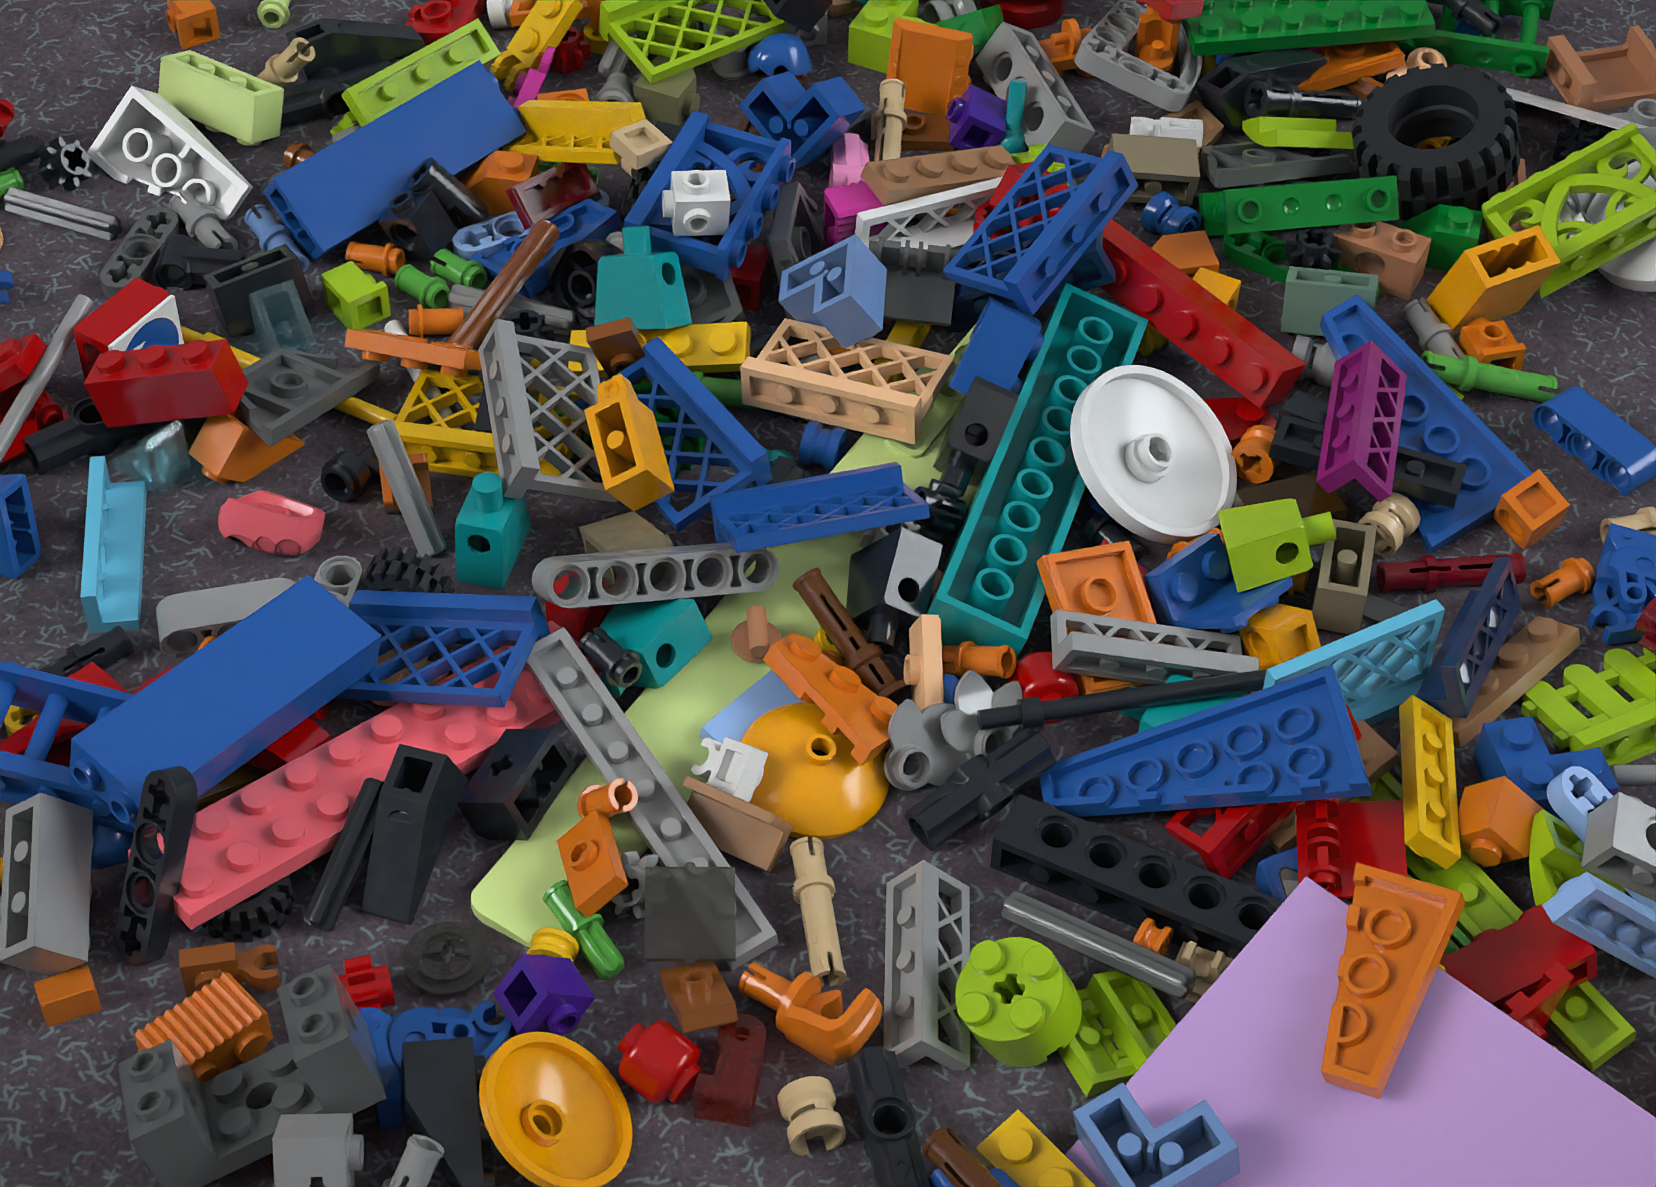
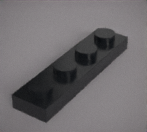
(1415, 472)

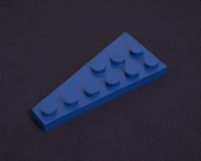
(1434, 424)
(1248, 751)

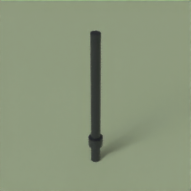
(1033, 712)

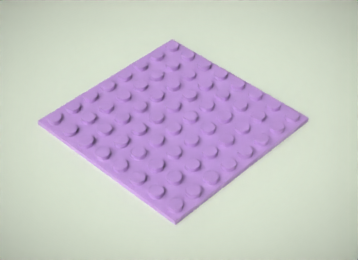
(1462, 1108)

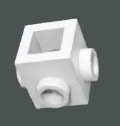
(697, 202)

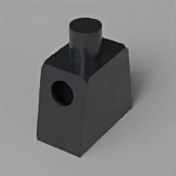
(974, 433)
(891, 584)

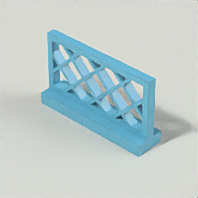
(1375, 688)

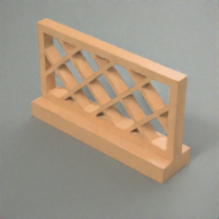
(845, 398)

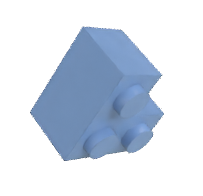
(838, 291)
(1131, 1153)

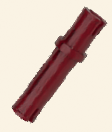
(1434, 573)

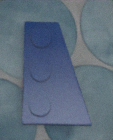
(574, 224)

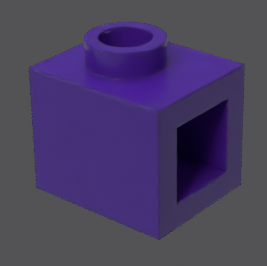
(976, 119)
(544, 995)

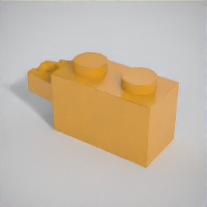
(628, 445)

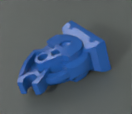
(1623, 583)
(422, 1025)

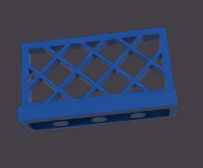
(1060, 237)
(707, 420)
(815, 507)
(438, 622)

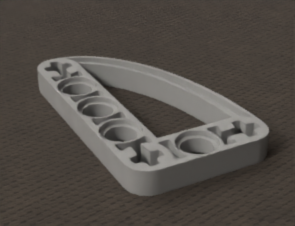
(1106, 57)

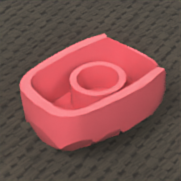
(271, 523)

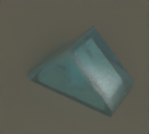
(281, 319)
(157, 459)

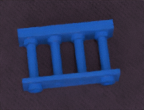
(56, 699)

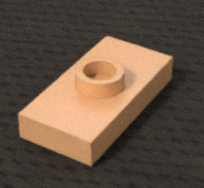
(924, 664)

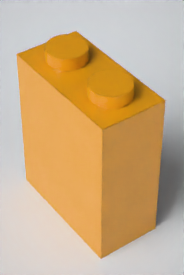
(1494, 278)

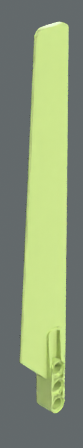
(673, 715)

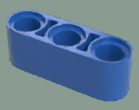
(1598, 438)

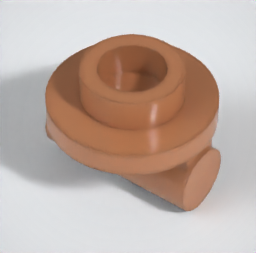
(754, 636)

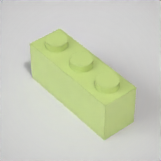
(221, 97)

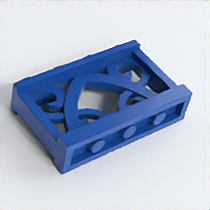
(704, 147)

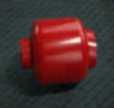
(1039, 679)
(659, 1062)

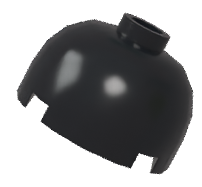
(575, 274)

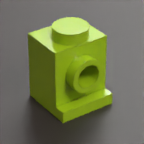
(355, 296)

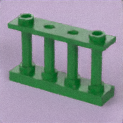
(1520, 57)
(1299, 205)

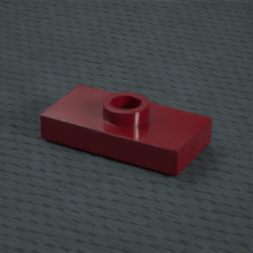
(552, 192)

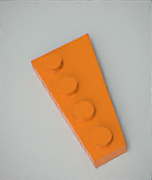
(1388, 962)

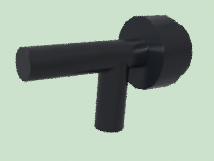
(350, 475)

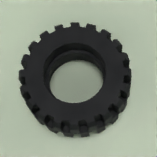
(1432, 105)

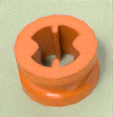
(1153, 937)

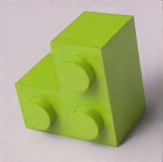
(872, 31)

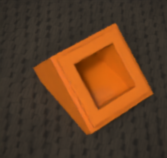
(67, 996)

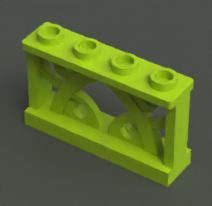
(1584, 172)

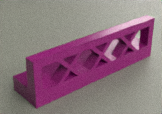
(1353, 414)

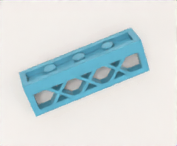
(114, 564)

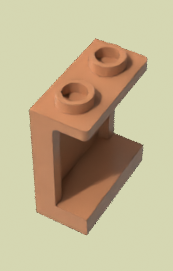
(1606, 75)

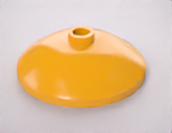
(814, 792)
(555, 1112)

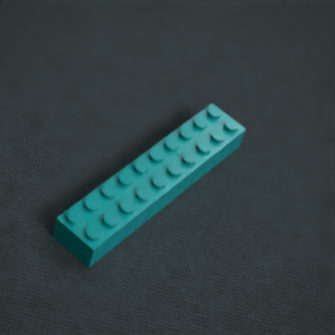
(1033, 482)

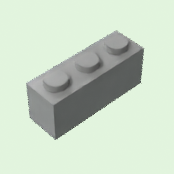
(46, 885)

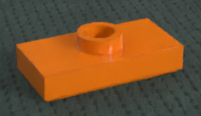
(592, 863)

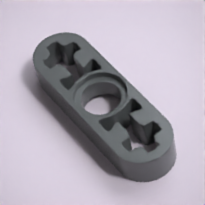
(139, 239)

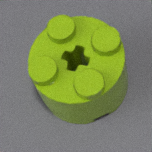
(1017, 1000)

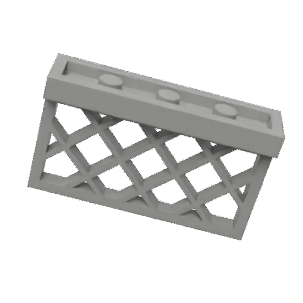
(515, 411)

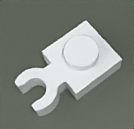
(1168, 128)
(732, 767)

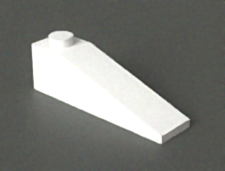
(166, 151)

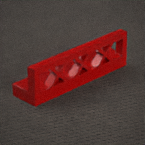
(1236, 830)

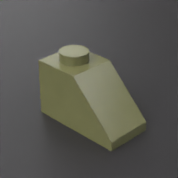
(670, 98)

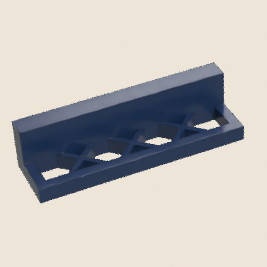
(1089, 272)
(1472, 643)

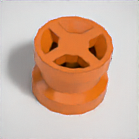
(1255, 443)

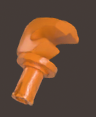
(809, 1015)

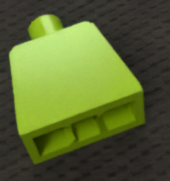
(1271, 541)

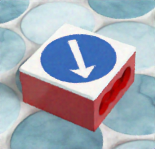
(129, 321)

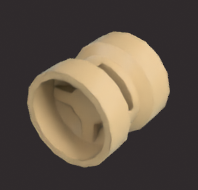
(1395, 521)
(809, 1109)

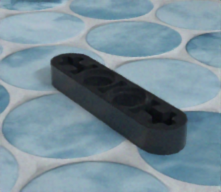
(167, 806)

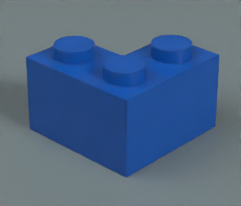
(808, 118)
(999, 347)
(1519, 753)

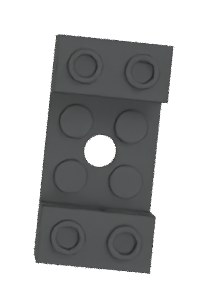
(211, 1128)

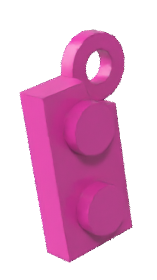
(531, 84)

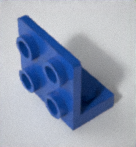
(1200, 593)

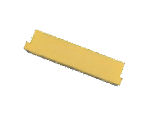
(574, 129)

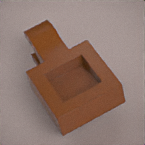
(205, 963)

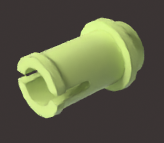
(273, 13)

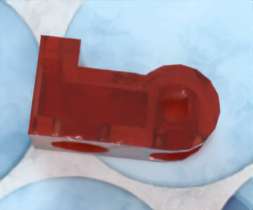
(733, 1088)

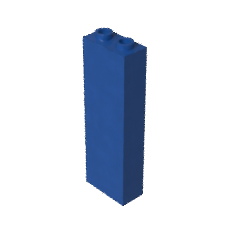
(354, 179)
(228, 697)

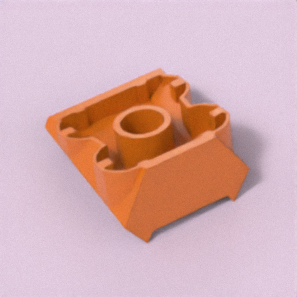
(930, 63)

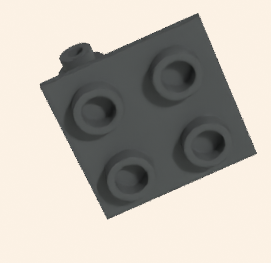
(916, 281)

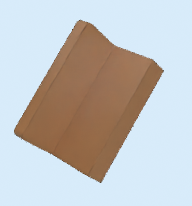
(738, 825)

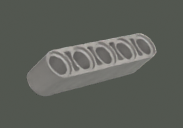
(634, 570)

